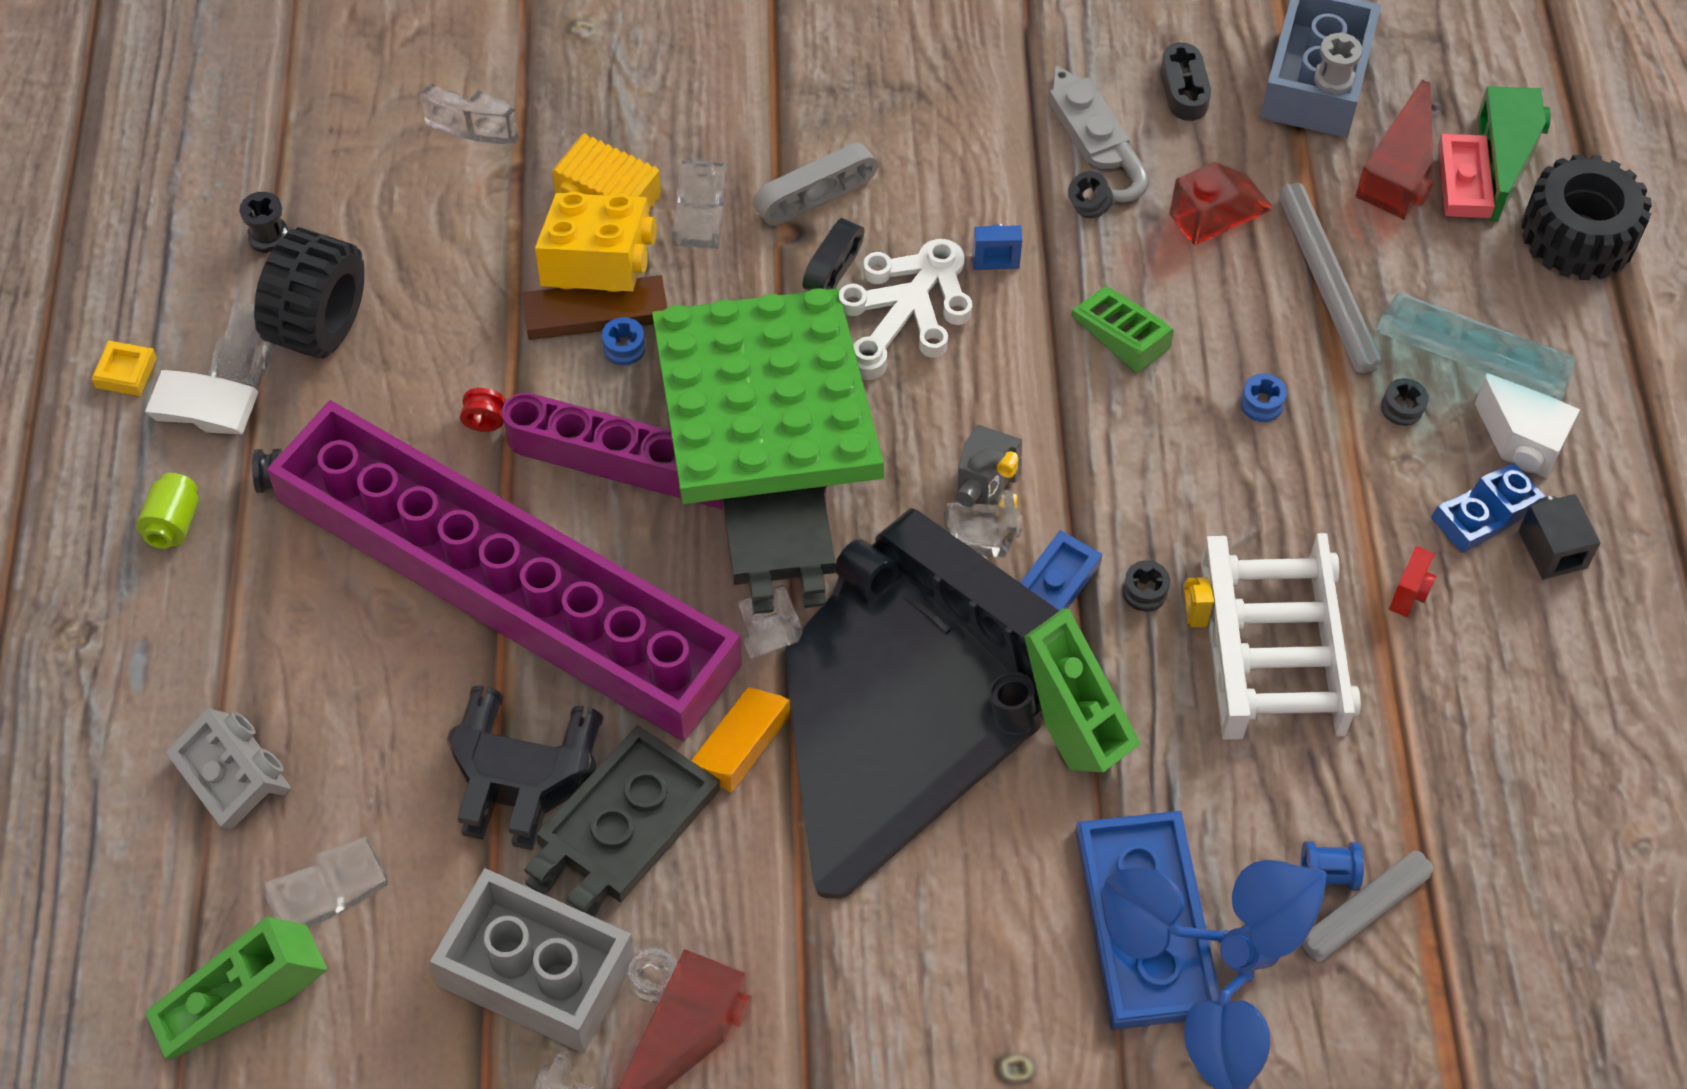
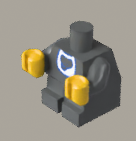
(987, 466)

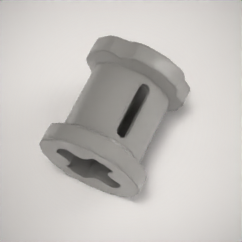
(1338, 56)

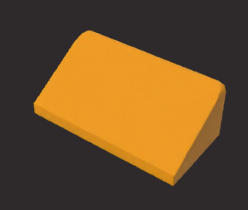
(742, 736)

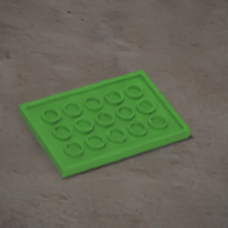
(765, 396)

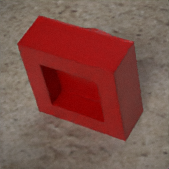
(1415, 582)

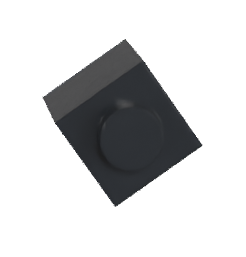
(1559, 536)

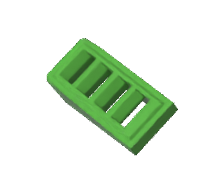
(1134, 353)

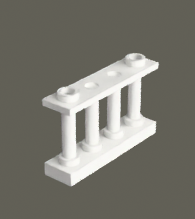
(1235, 659)

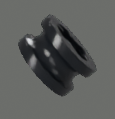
(1083, 182)
(1407, 389)
(260, 463)
(1144, 572)

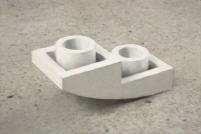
(201, 399)

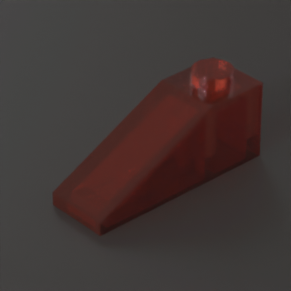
(1402, 161)
(688, 1021)

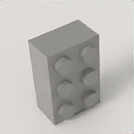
(533, 960)

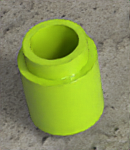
(168, 511)

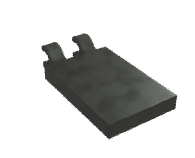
(778, 540)
(621, 820)

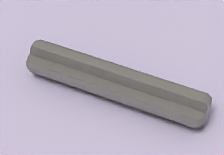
(1367, 905)

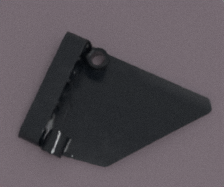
(905, 693)

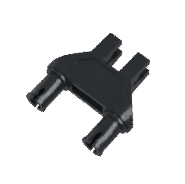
(517, 771)

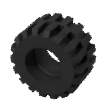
(1593, 190)
(309, 292)

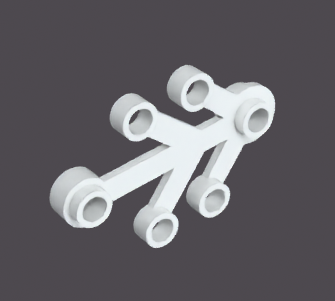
(908, 299)

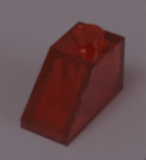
(1215, 201)

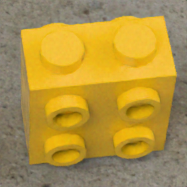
(595, 242)

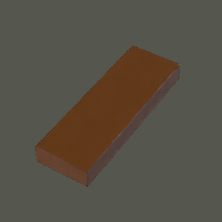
(589, 310)

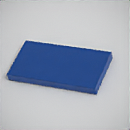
(1162, 986)

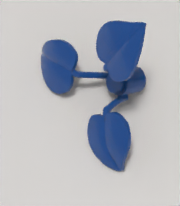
(1278, 908)

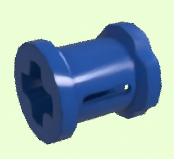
(1341, 864)

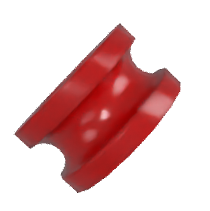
(482, 409)

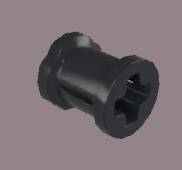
(267, 225)

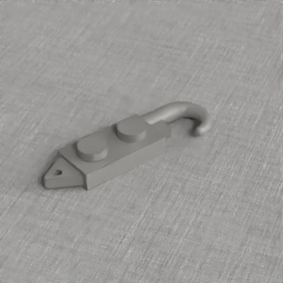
(1096, 131)

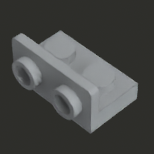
(226, 765)

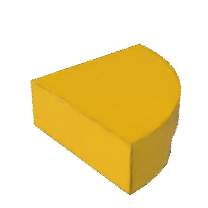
(1198, 601)

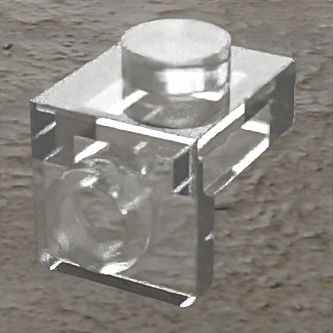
(984, 526)

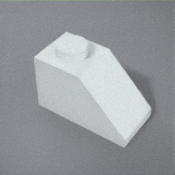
(1524, 423)

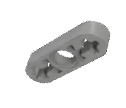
(797, 190)

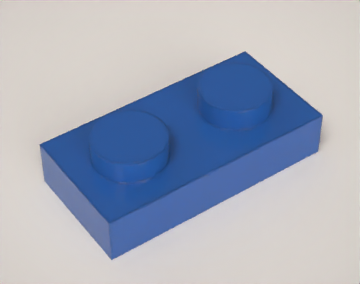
(1062, 570)

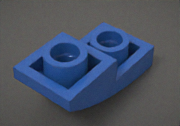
(1488, 509)

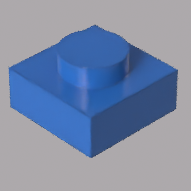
(997, 247)

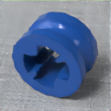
(620, 328)
(1265, 384)

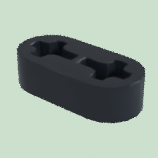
(1193, 80)
(834, 256)

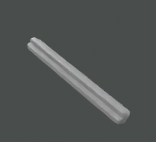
(1330, 279)

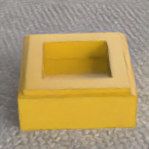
(124, 368)

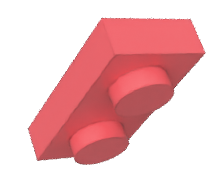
(1466, 176)

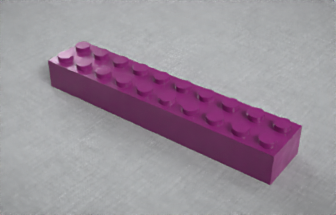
(507, 569)

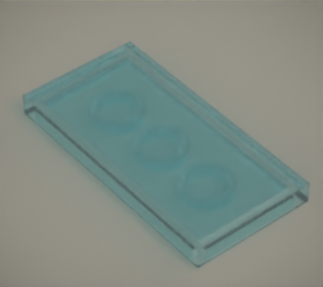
(1478, 345)

